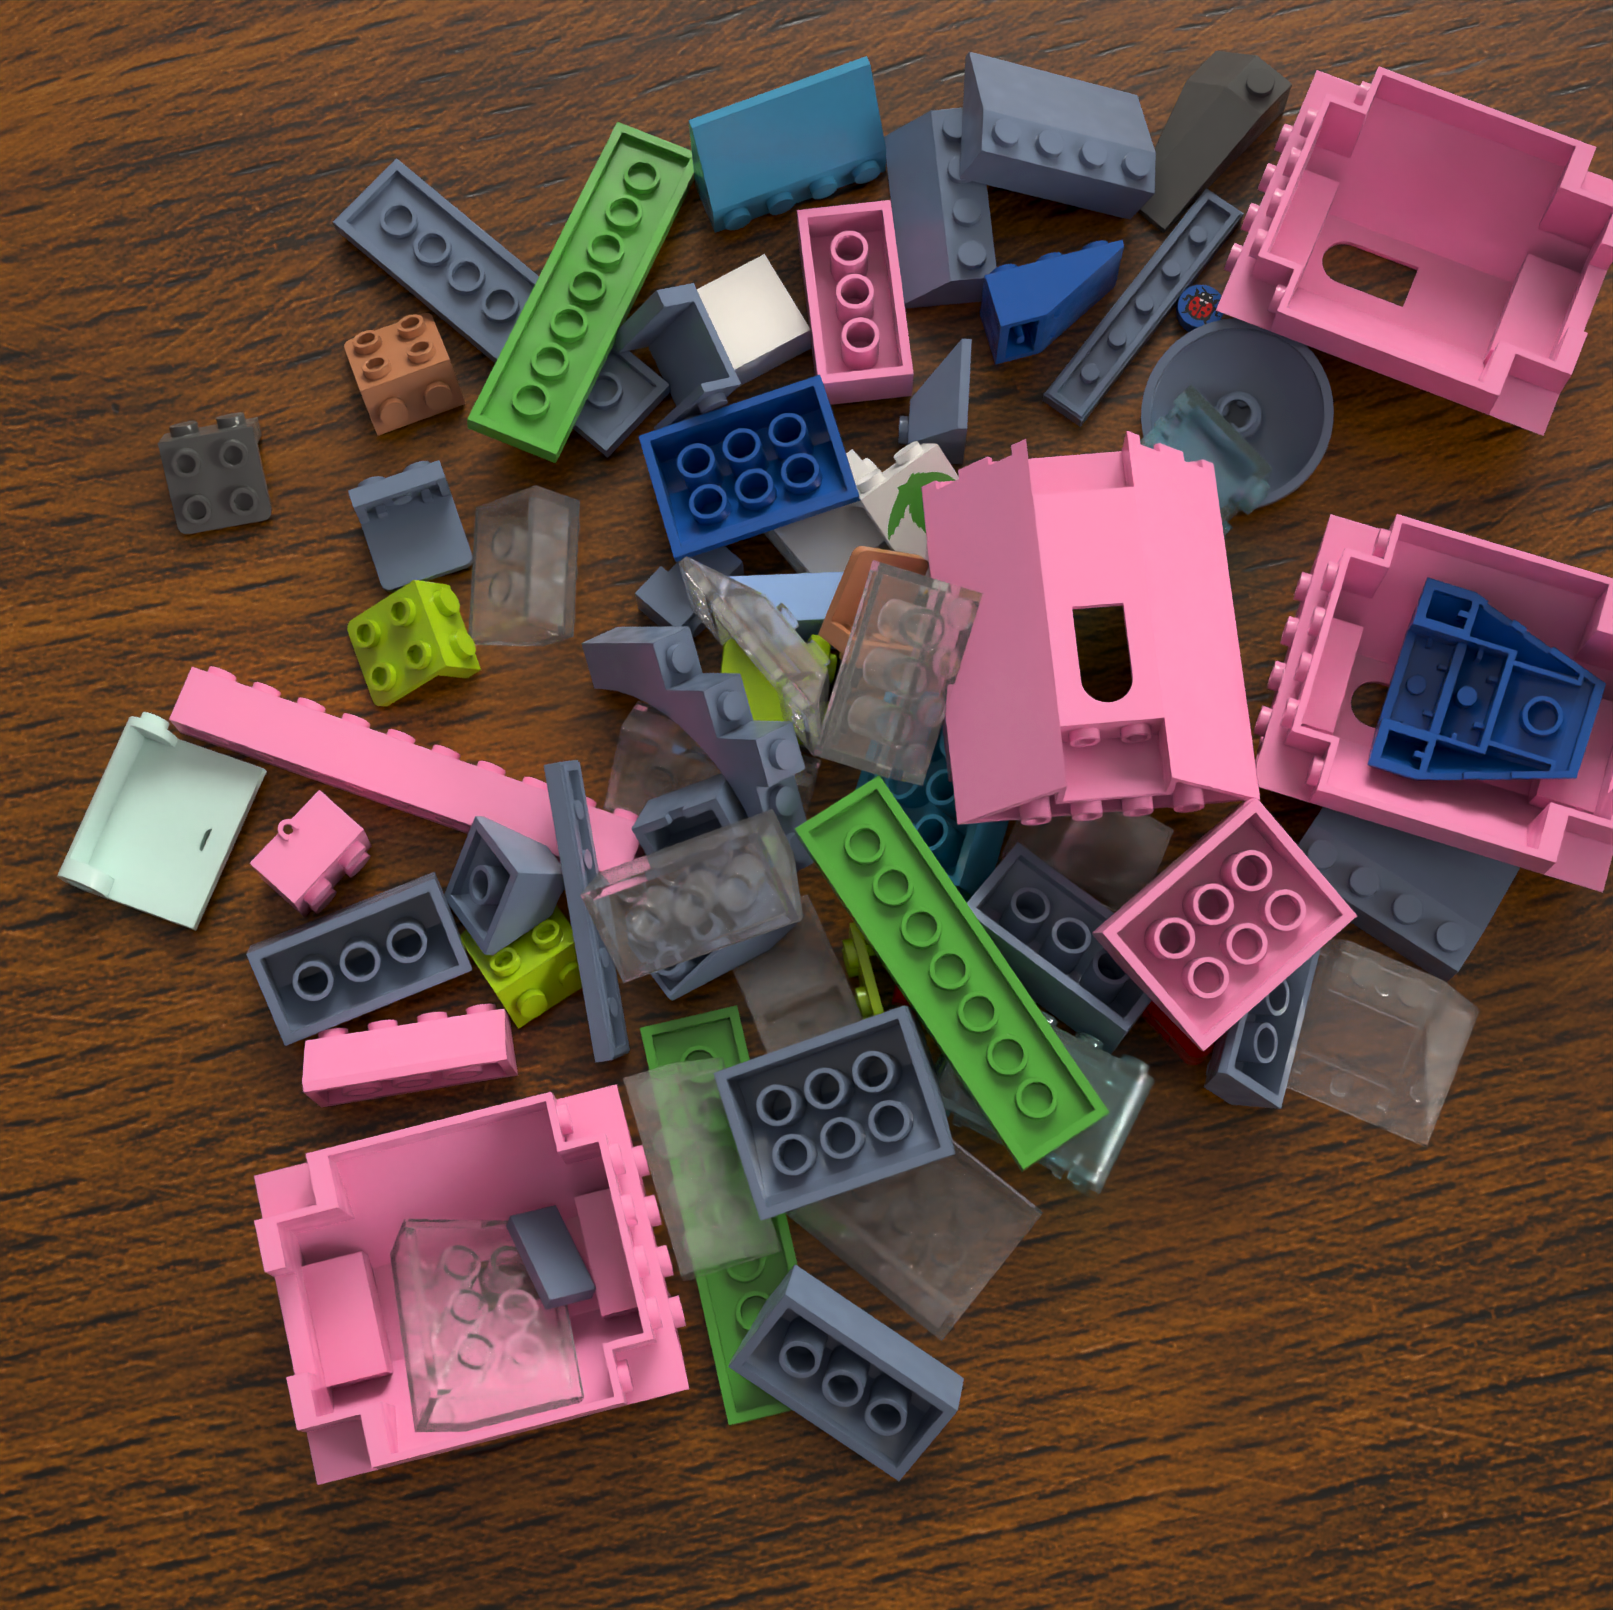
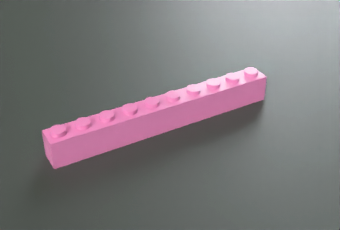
(380, 764)

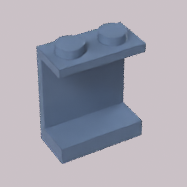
(685, 351)

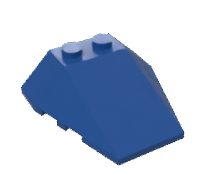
(1481, 697)

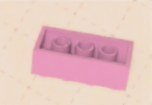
(409, 1056)

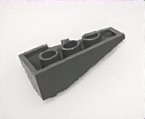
(1210, 127)

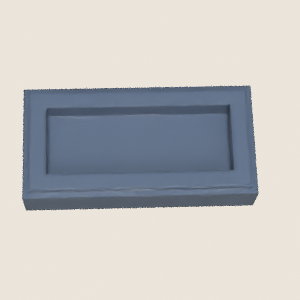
(550, 1257)

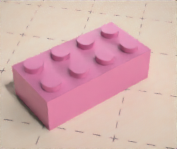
(855, 301)

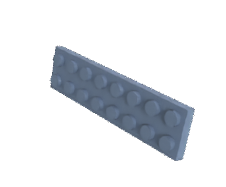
(481, 290)

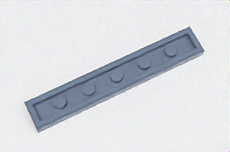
(1142, 307)
(578, 870)

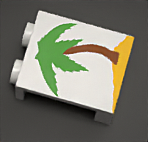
(895, 495)

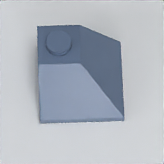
(941, 406)
(503, 884)

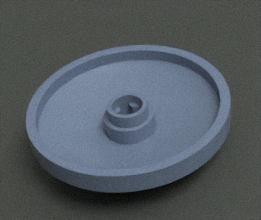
(1260, 385)

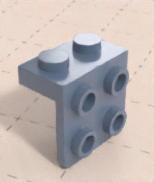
(411, 525)

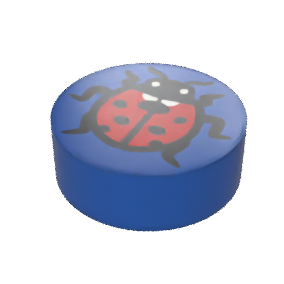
(1198, 307)

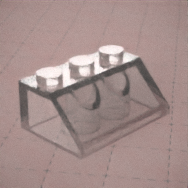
(525, 569)

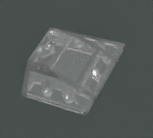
(768, 640)
(1380, 1040)

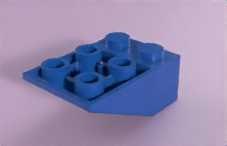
(1038, 301)

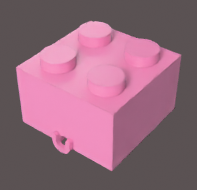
(314, 856)

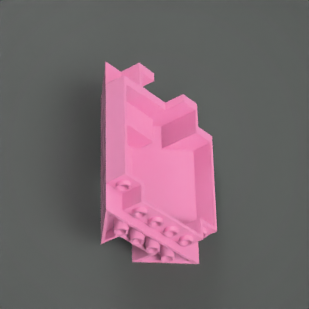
(1473, 199)
(1085, 535)
(1351, 636)
(331, 1241)

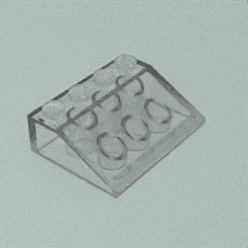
(926, 1234)
(477, 1329)

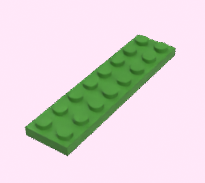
(584, 293)
(951, 973)
(738, 1293)

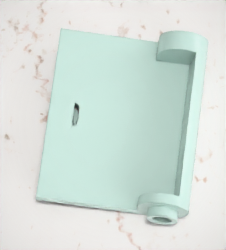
(153, 819)

